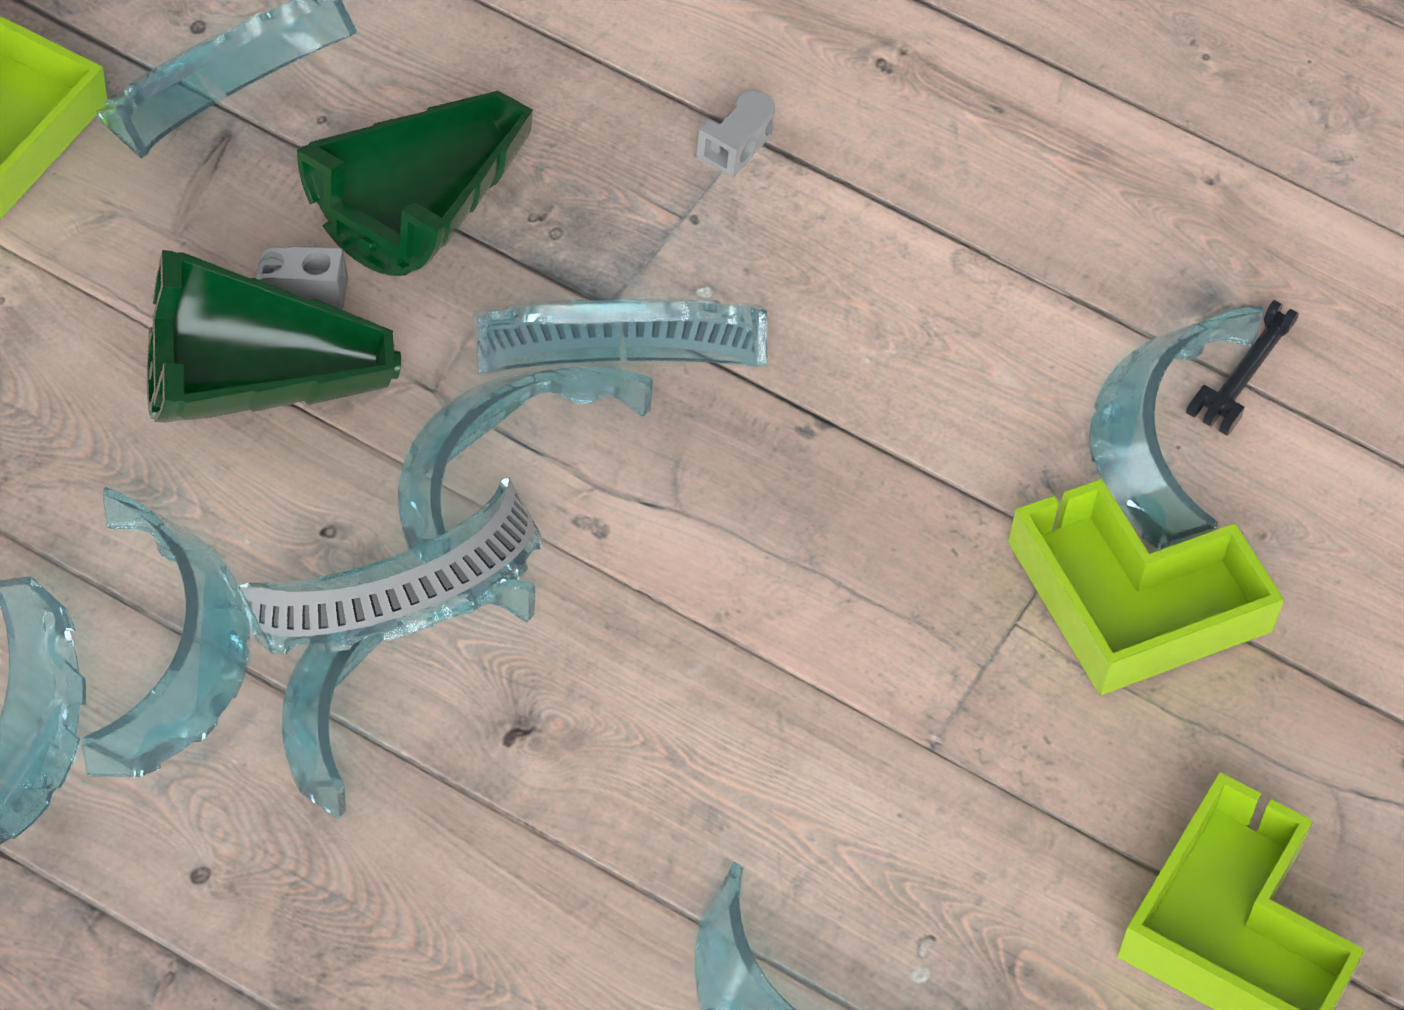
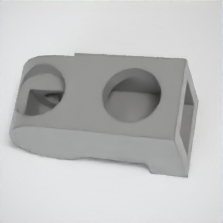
(739, 134)
(306, 272)

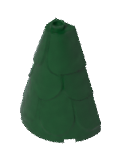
(411, 180)
(248, 345)

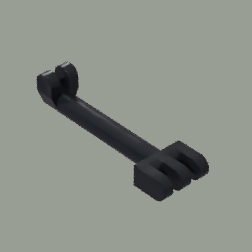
(1223, 401)

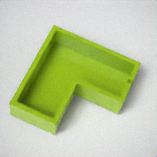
(44, 106)
(1135, 609)
(1214, 918)

